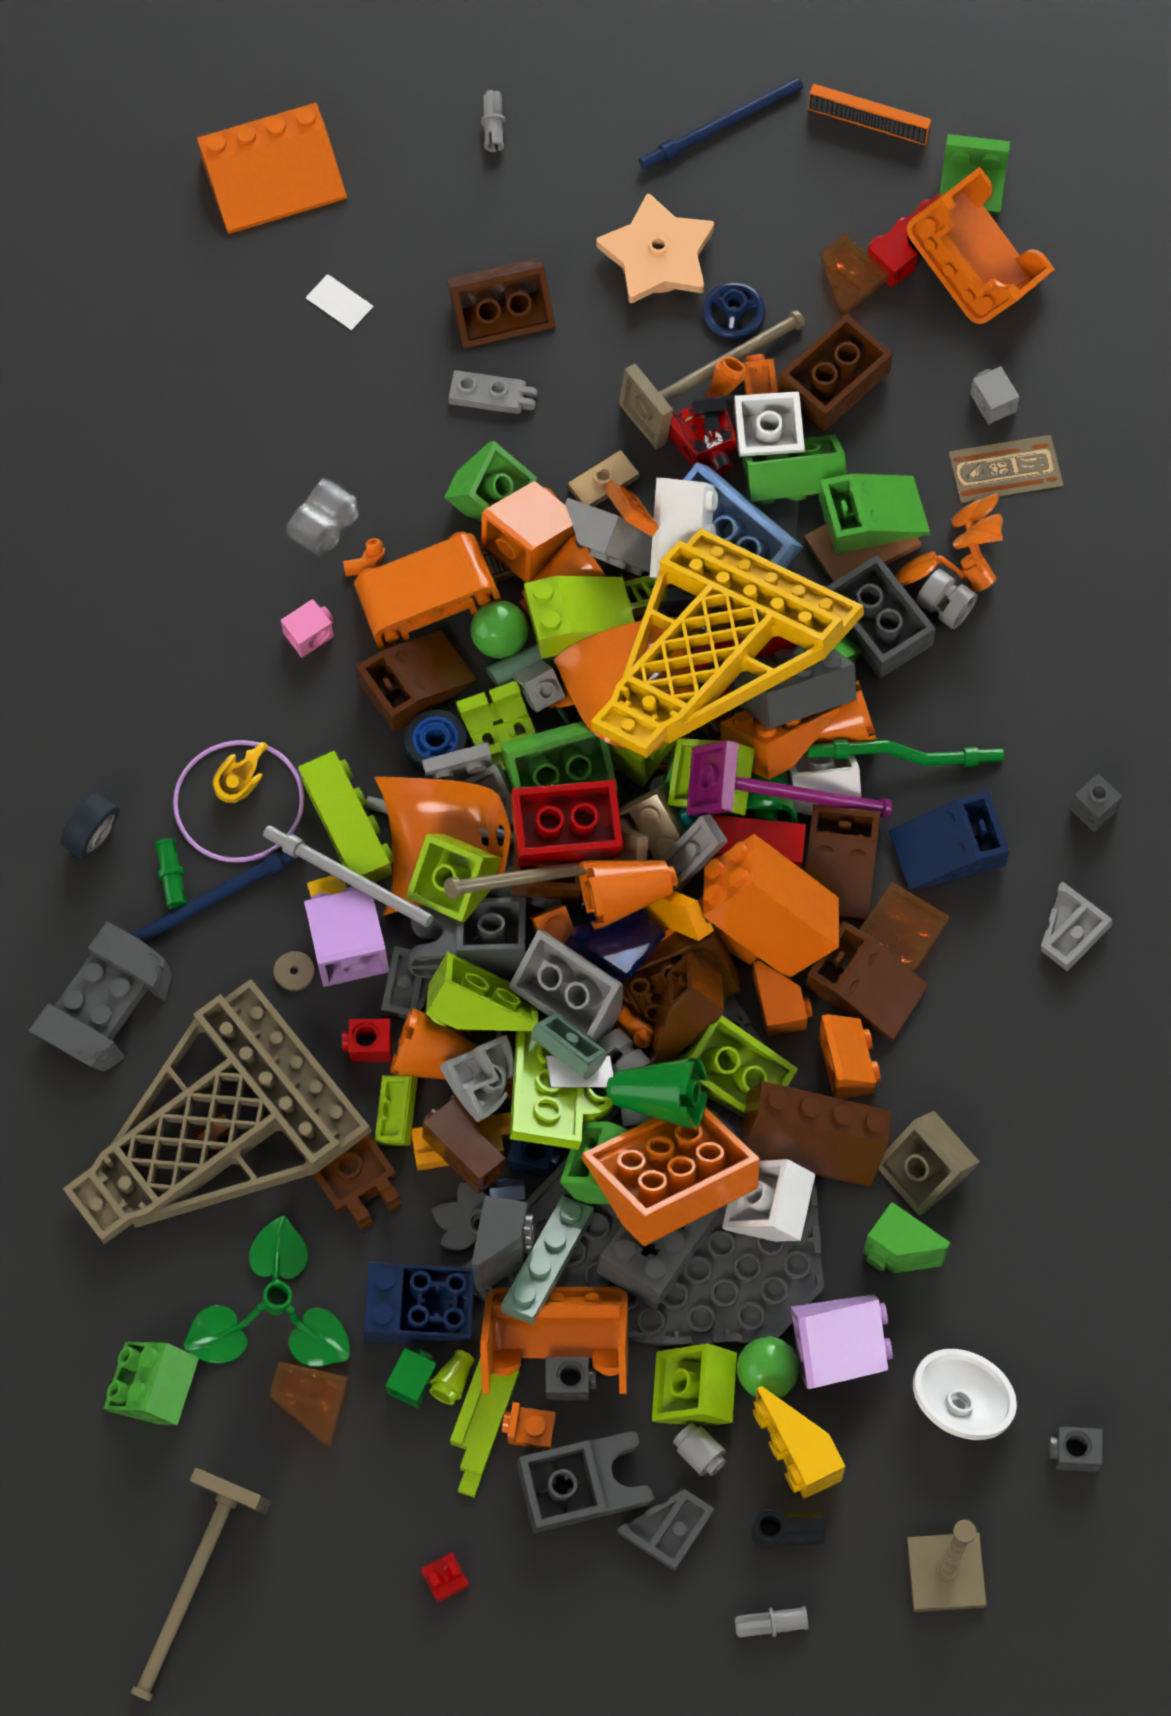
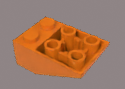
(776, 747)

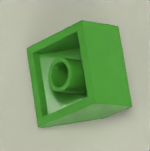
(903, 1243)

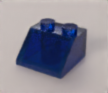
(617, 947)

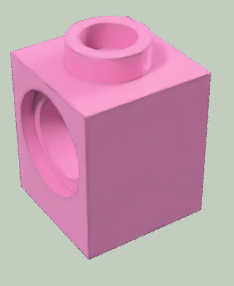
(308, 627)

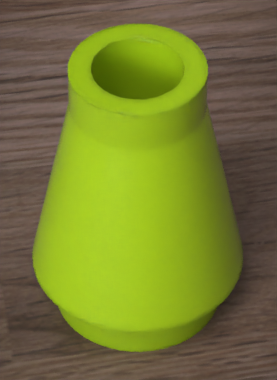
(452, 1378)

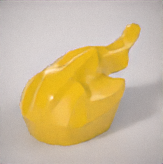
(235, 780)

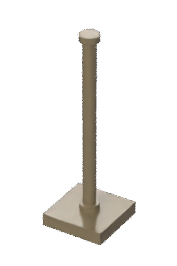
(650, 408)
(634, 848)
(228, 1497)
(947, 1570)

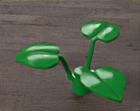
(277, 1253)

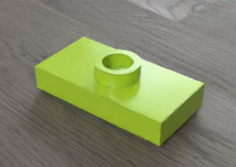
(396, 1110)

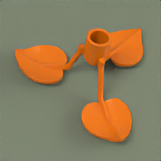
(974, 565)

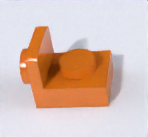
(759, 375)
(529, 1427)

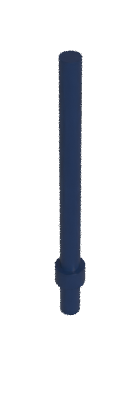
(669, 149)
(272, 864)

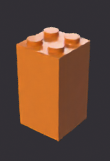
(771, 906)

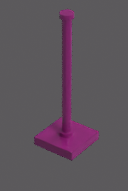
(715, 780)

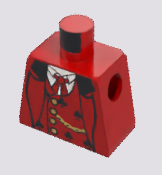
(700, 446)

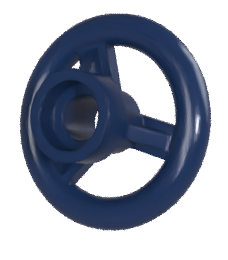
(733, 295)

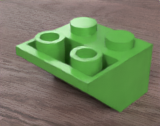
(576, 1175)
(151, 1382)

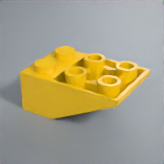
(805, 1447)

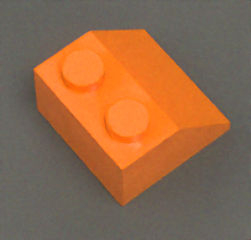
(847, 1056)

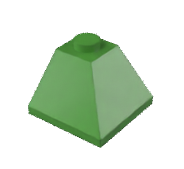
(486, 480)

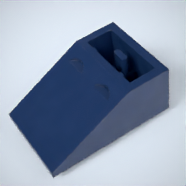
(950, 842)
(418, 1303)

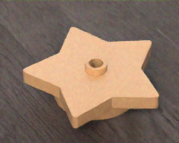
(658, 251)

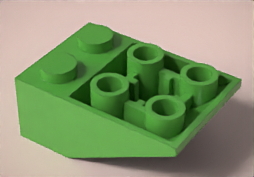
(871, 510)

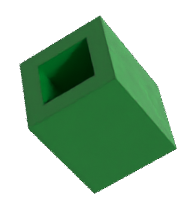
(412, 1377)

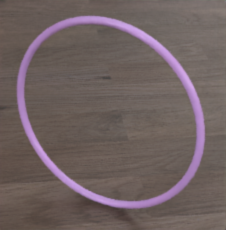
(200, 756)

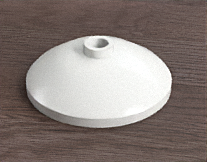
(964, 1394)

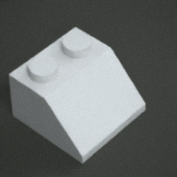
(768, 424)
(826, 775)
(778, 1205)

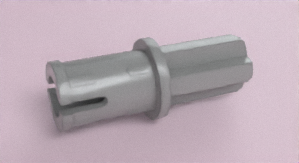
(493, 121)
(771, 1622)

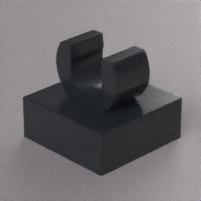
(709, 410)

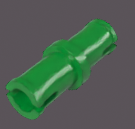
(170, 873)

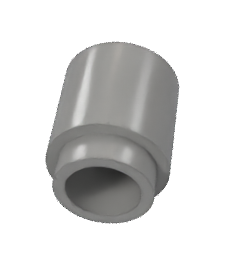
(700, 1450)

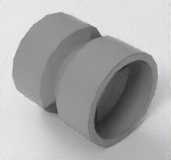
(938, 590)
(619, 1043)

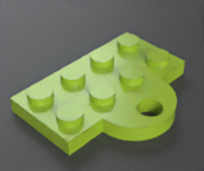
(546, 1112)

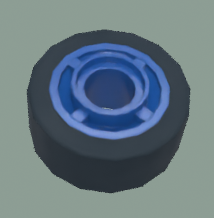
(430, 726)

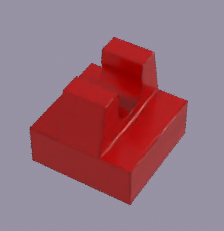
(445, 1577)

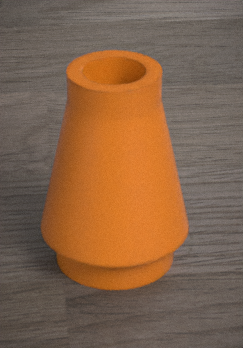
(726, 377)

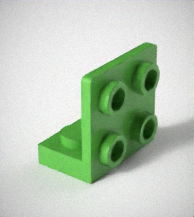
(967, 154)

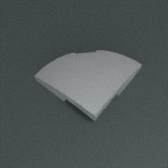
(481, 1076)

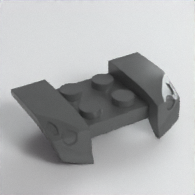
(103, 997)

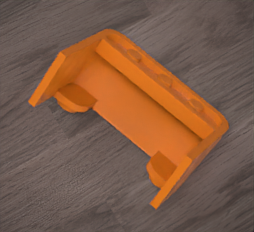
(571, 1324)

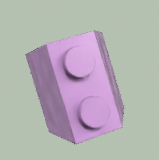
(346, 936)
(840, 1339)

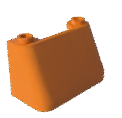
(973, 252)
(425, 588)

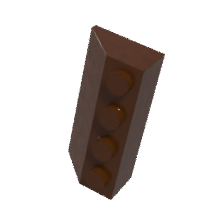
(816, 1132)

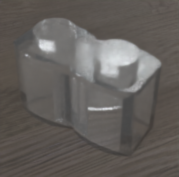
(322, 517)

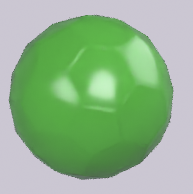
(499, 629)
(768, 1364)

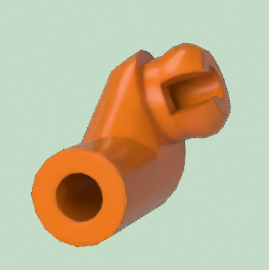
(370, 559)
(636, 1029)

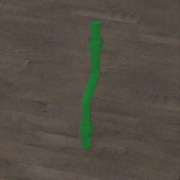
(967, 757)

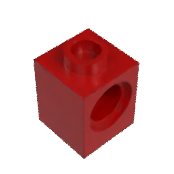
(377, 1052)

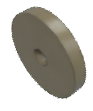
(296, 981)

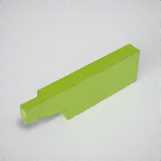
(480, 1425)

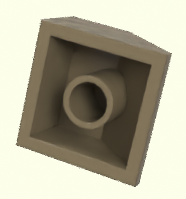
(926, 1162)

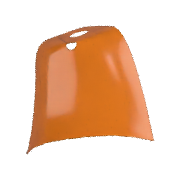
(598, 663)
(438, 807)

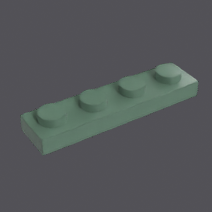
(547, 1260)

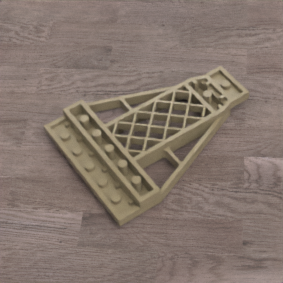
(280, 1074)

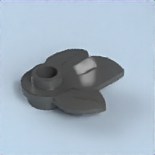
(460, 1218)

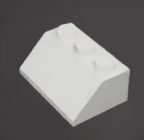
(680, 512)

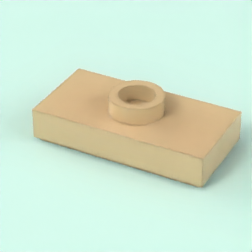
(591, 484)

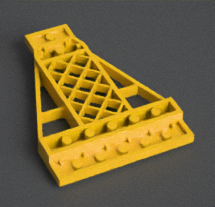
(748, 590)

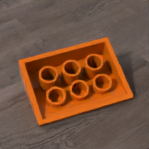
(271, 168)
(671, 1174)

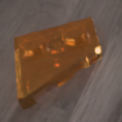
(851, 273)
(310, 1397)

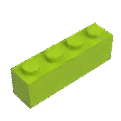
(344, 817)

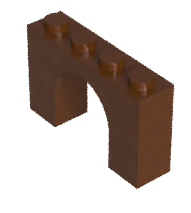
(461, 1145)

